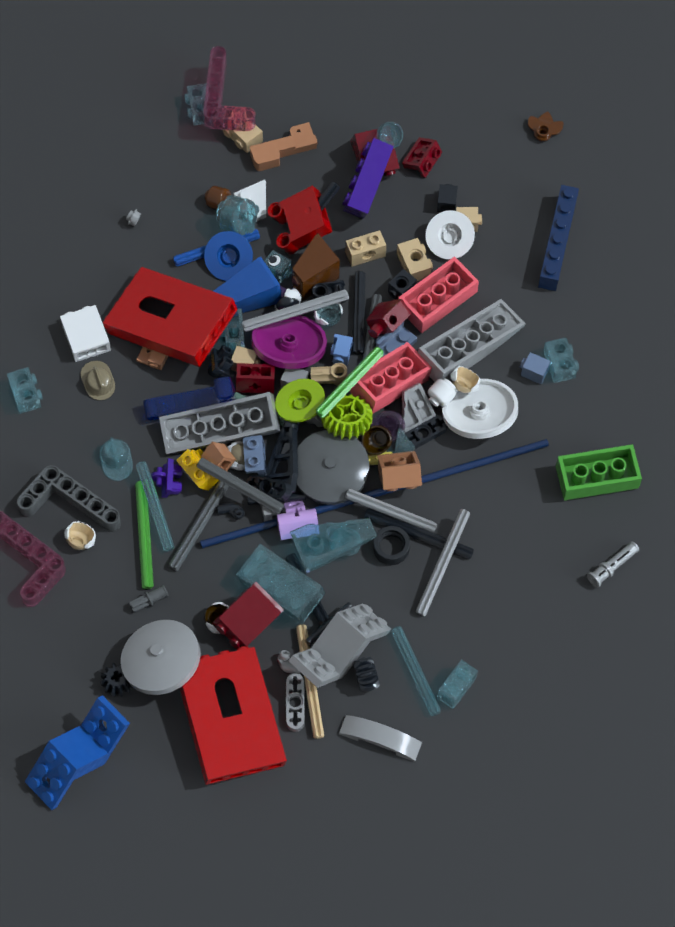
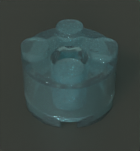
(237, 215)

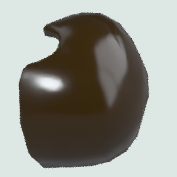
(377, 440)

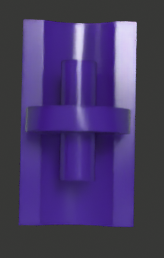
(165, 478)

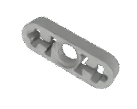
(300, 716)

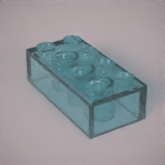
(283, 582)

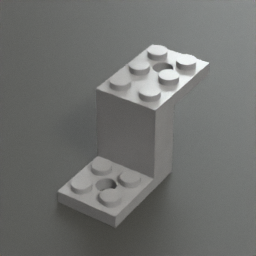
(340, 645)

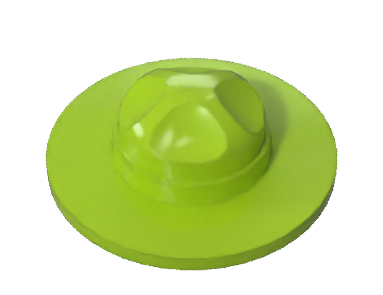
(299, 400)

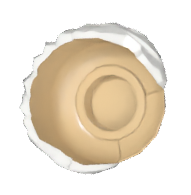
(465, 380)
(80, 535)

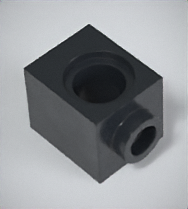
(447, 197)
(403, 279)

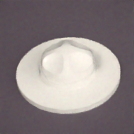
(450, 234)

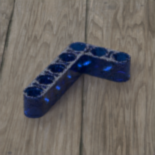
(170, 404)

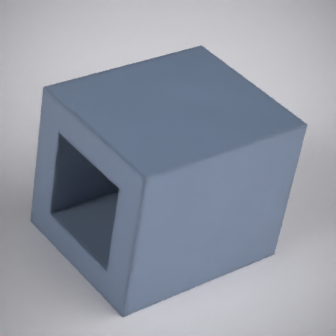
(535, 367)

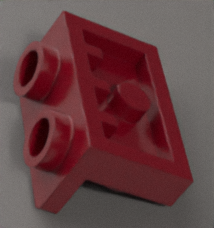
(423, 156)

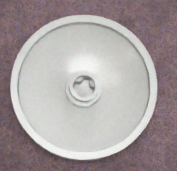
(482, 412)

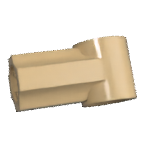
(327, 374)

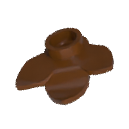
(545, 125)

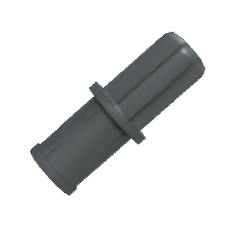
(148, 598)

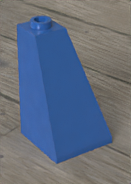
(252, 287)

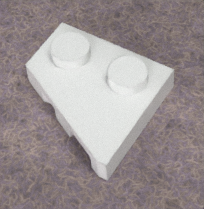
(257, 194)

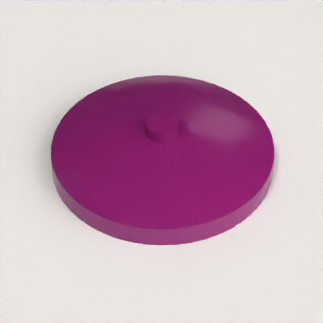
(290, 343)

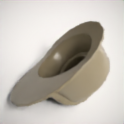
(98, 380)

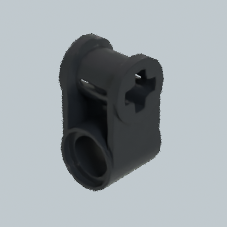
(327, 288)

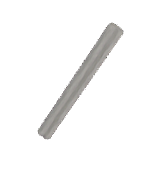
(391, 510)

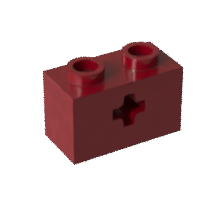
(255, 378)

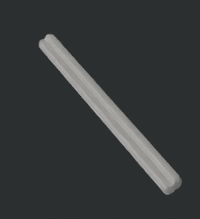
(295, 310)
(442, 562)

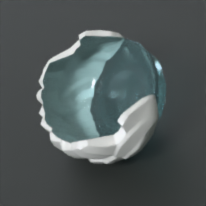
(328, 315)

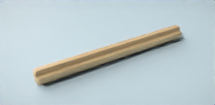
(311, 689)

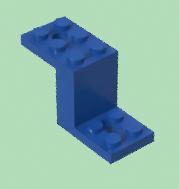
(77, 752)

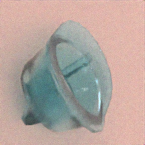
(116, 459)

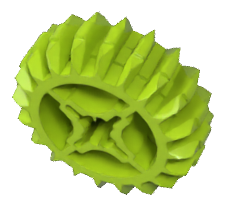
(348, 417)

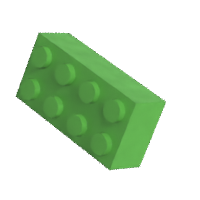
(598, 472)

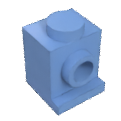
(341, 349)

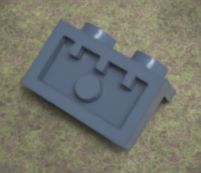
(391, 341)
(255, 455)

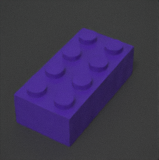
(368, 178)

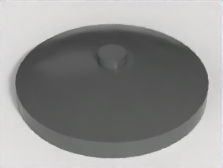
(331, 467)

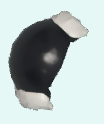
(290, 298)

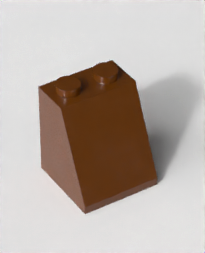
(315, 266)

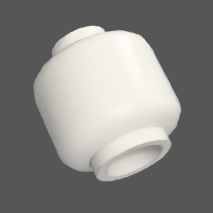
(441, 392)

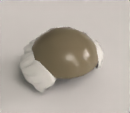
(237, 451)

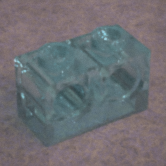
(196, 104)
(561, 359)
(21, 391)
(457, 684)

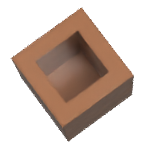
(219, 455)

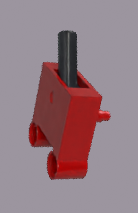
(305, 216)

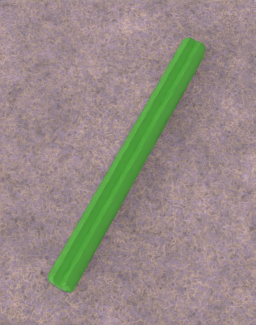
(144, 537)

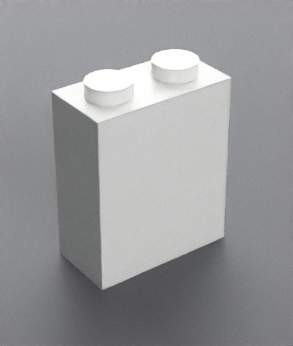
(85, 333)

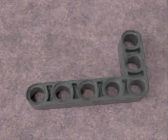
(71, 495)

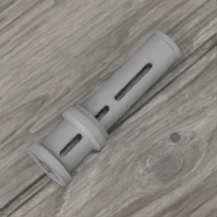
(608, 571)

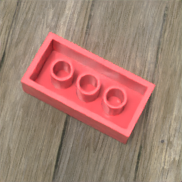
(439, 294)
(392, 376)

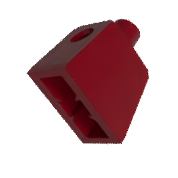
(387, 317)

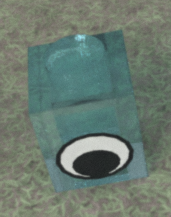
(279, 266)

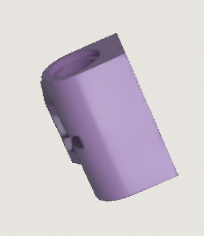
(294, 518)

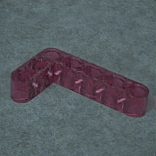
(223, 116)
(31, 552)

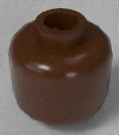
(215, 196)

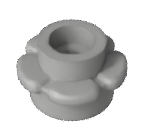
(133, 217)

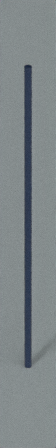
(379, 492)

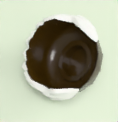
(212, 613)

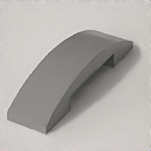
(381, 735)

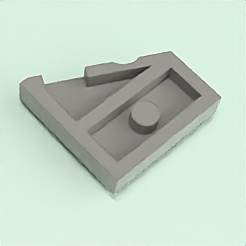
(415, 407)

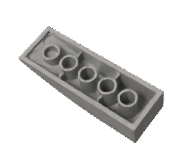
(471, 340)
(220, 423)

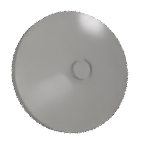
(160, 657)

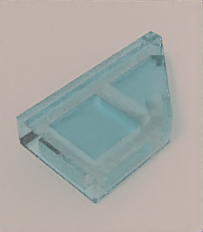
(403, 444)

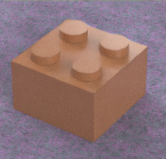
(399, 470)

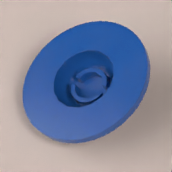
(227, 254)

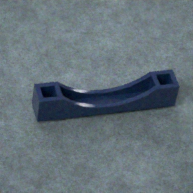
(558, 238)

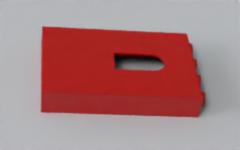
(188, 329)
(235, 743)

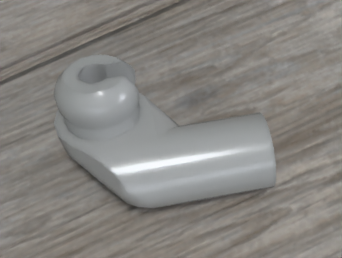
(286, 666)

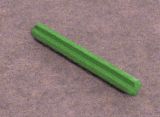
(344, 387)

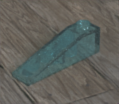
(329, 541)

